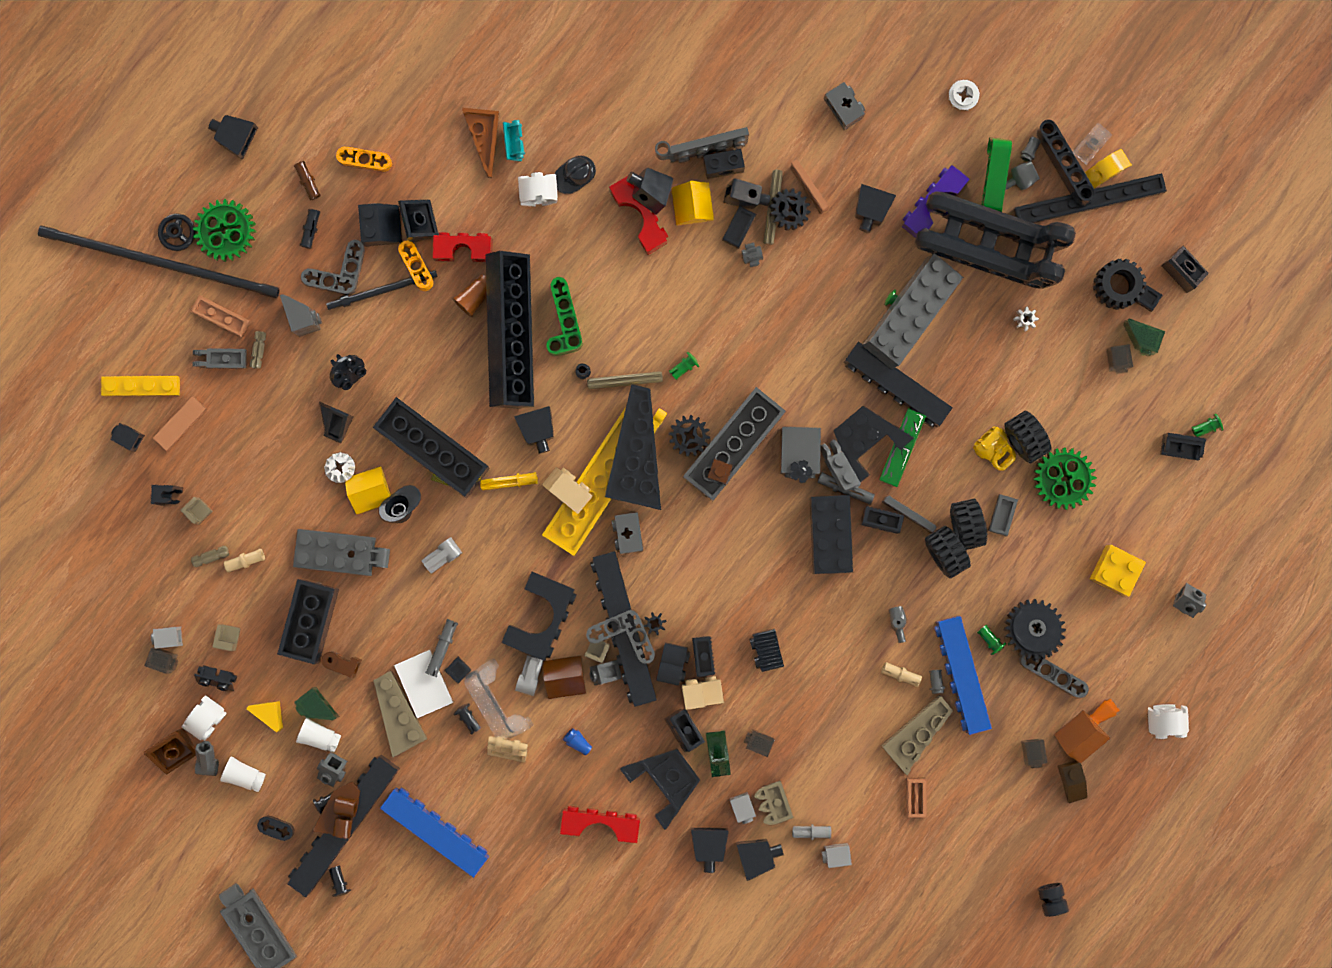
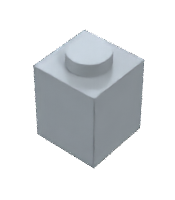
(167, 637)
(742, 808)
(837, 855)

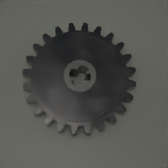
(1047, 626)

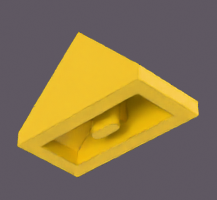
(269, 714)

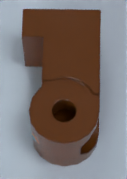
(336, 663)

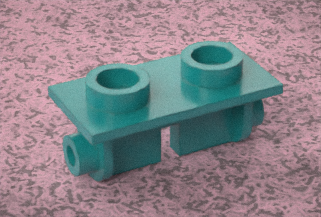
(513, 144)

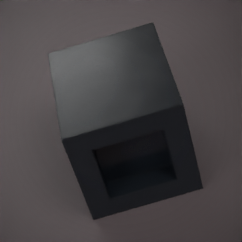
(126, 437)

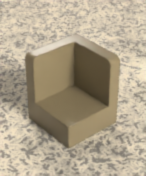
(196, 510)
(226, 637)
(597, 651)

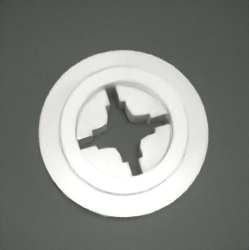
(971, 91)
(348, 468)

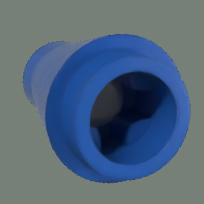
(576, 741)

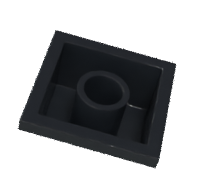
(379, 224)

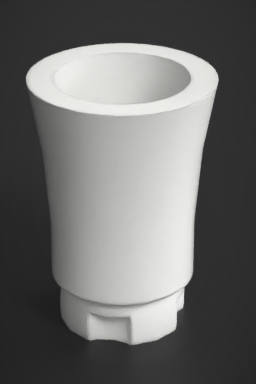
(318, 736)
(242, 775)

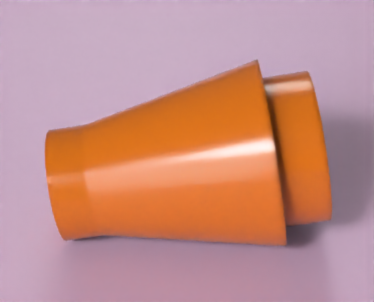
(1105, 711)

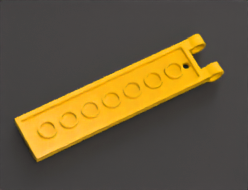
(571, 529)

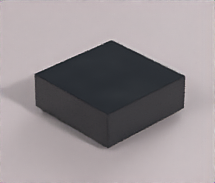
(1149, 298)
(458, 670)

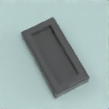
(1003, 515)

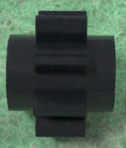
(656, 628)

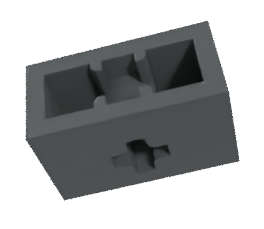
(844, 115)
(631, 522)

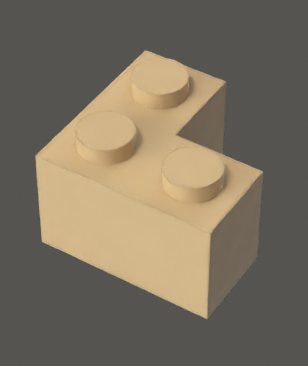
(564, 487)
(702, 693)

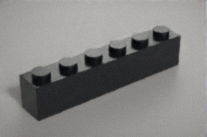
(898, 385)

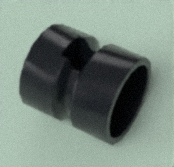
(1053, 899)

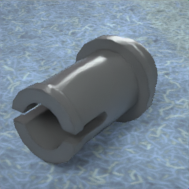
(1030, 149)
(936, 681)

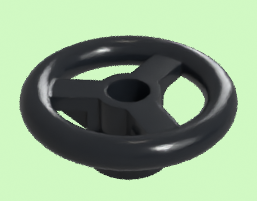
(171, 227)

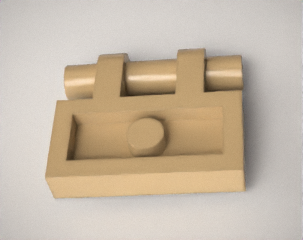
(507, 749)

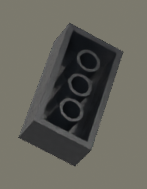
(831, 534)
(308, 621)

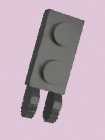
(222, 358)
(839, 467)

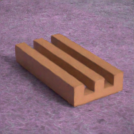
(916, 802)

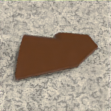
(339, 812)

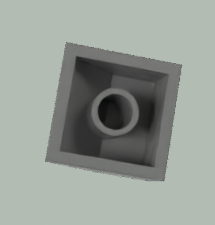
(300, 317)

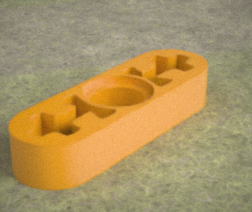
(378, 156)
(416, 258)

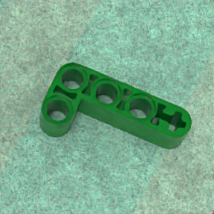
(996, 173)
(563, 315)

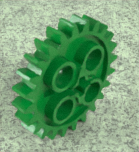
(222, 213)
(1081, 473)

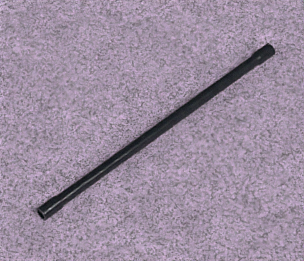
(54, 234)

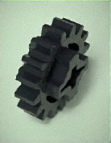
(784, 204)
(681, 431)

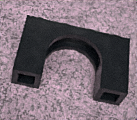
(540, 643)

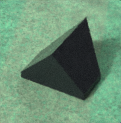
(335, 422)

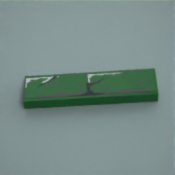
(899, 458)

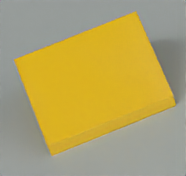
(692, 203)
(367, 490)

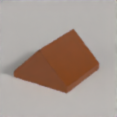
(1081, 737)

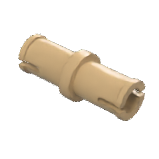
(244, 560)
(901, 674)

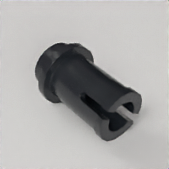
(583, 375)

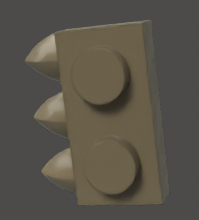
(775, 803)

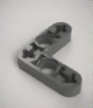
(344, 276)
(623, 626)

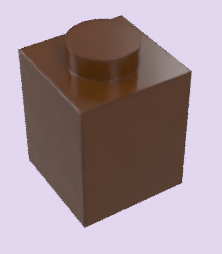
(720, 472)

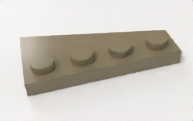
(398, 717)
(916, 734)

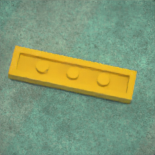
(140, 386)

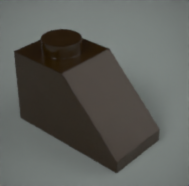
(1073, 781)

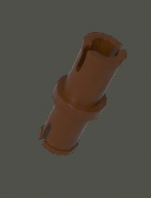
(307, 180)

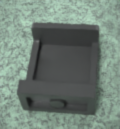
(800, 445)

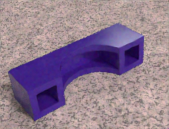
(951, 183)

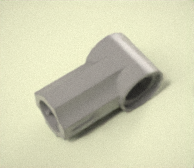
(445, 553)
(528, 679)

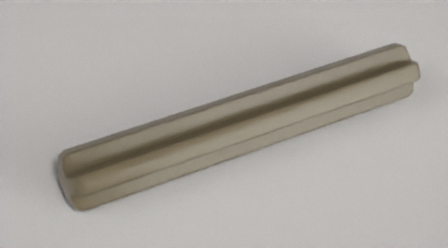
(770, 226)
(624, 380)

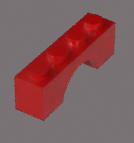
(651, 235)
(576, 820)

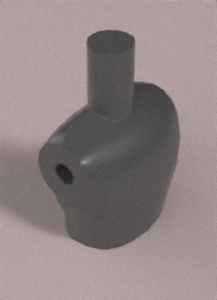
(1023, 176)
(898, 616)

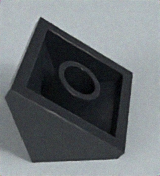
(418, 219)
(1185, 269)

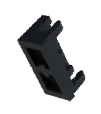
(1182, 446)
(162, 494)

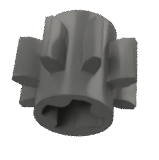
(752, 254)

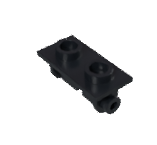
(221, 682)

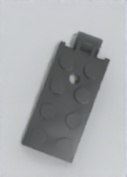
(703, 146)
(330, 552)
(260, 937)

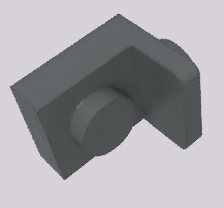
(605, 672)

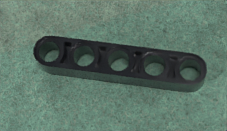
(1065, 172)

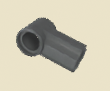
(206, 762)

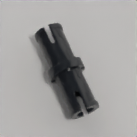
(310, 228)

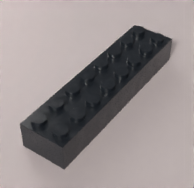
(509, 330)

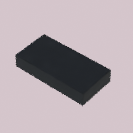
(739, 227)

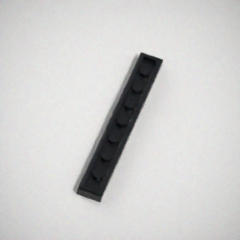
(1103, 197)

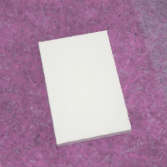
(423, 691)

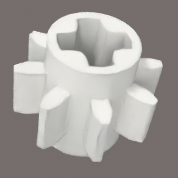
(1022, 315)

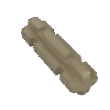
(258, 349)
(210, 556)

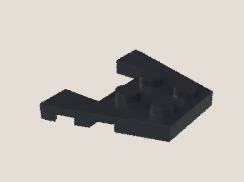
(864, 431)
(671, 775)

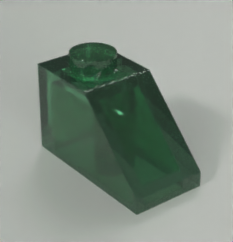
(1144, 337)
(315, 706)
(718, 754)

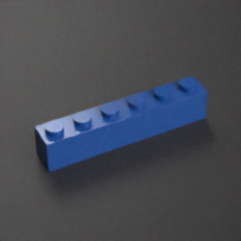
(963, 675)
(434, 831)

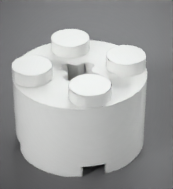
(537, 189)
(203, 718)
(1168, 720)

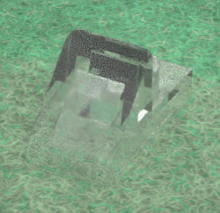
(1092, 143)

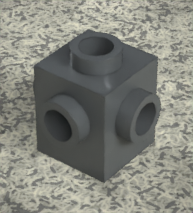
(1190, 600)
(331, 769)

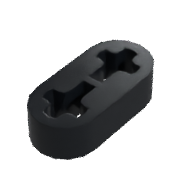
(273, 832)

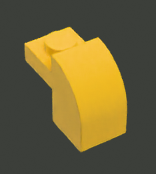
(1107, 168)

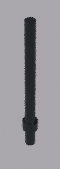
(346, 300)

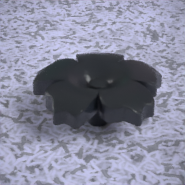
(800, 471)

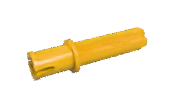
(509, 481)

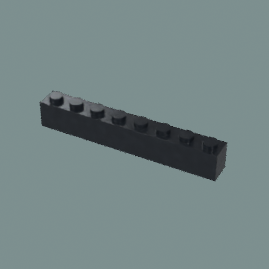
(617, 602)
(327, 846)

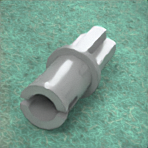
(811, 832)

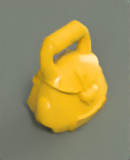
(994, 446)

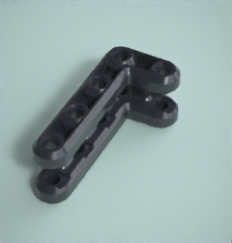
(995, 224)

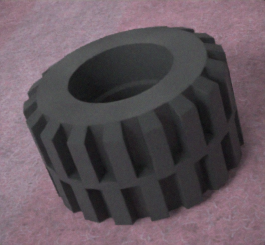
(1132, 275)
(1027, 436)
(969, 523)
(947, 552)

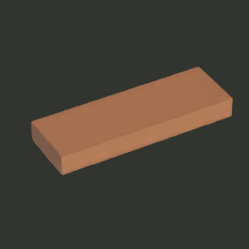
(808, 186)
(220, 316)
(180, 423)

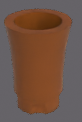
(472, 296)

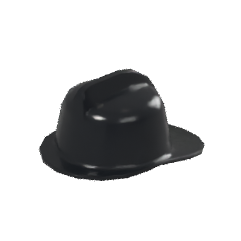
(575, 174)
(400, 504)

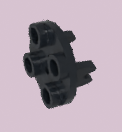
(346, 371)

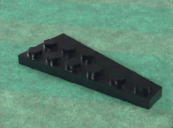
(635, 460)

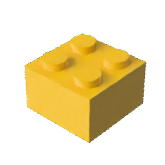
(1117, 570)

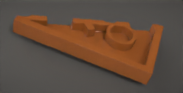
(484, 129)

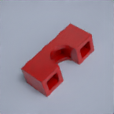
(446, 245)

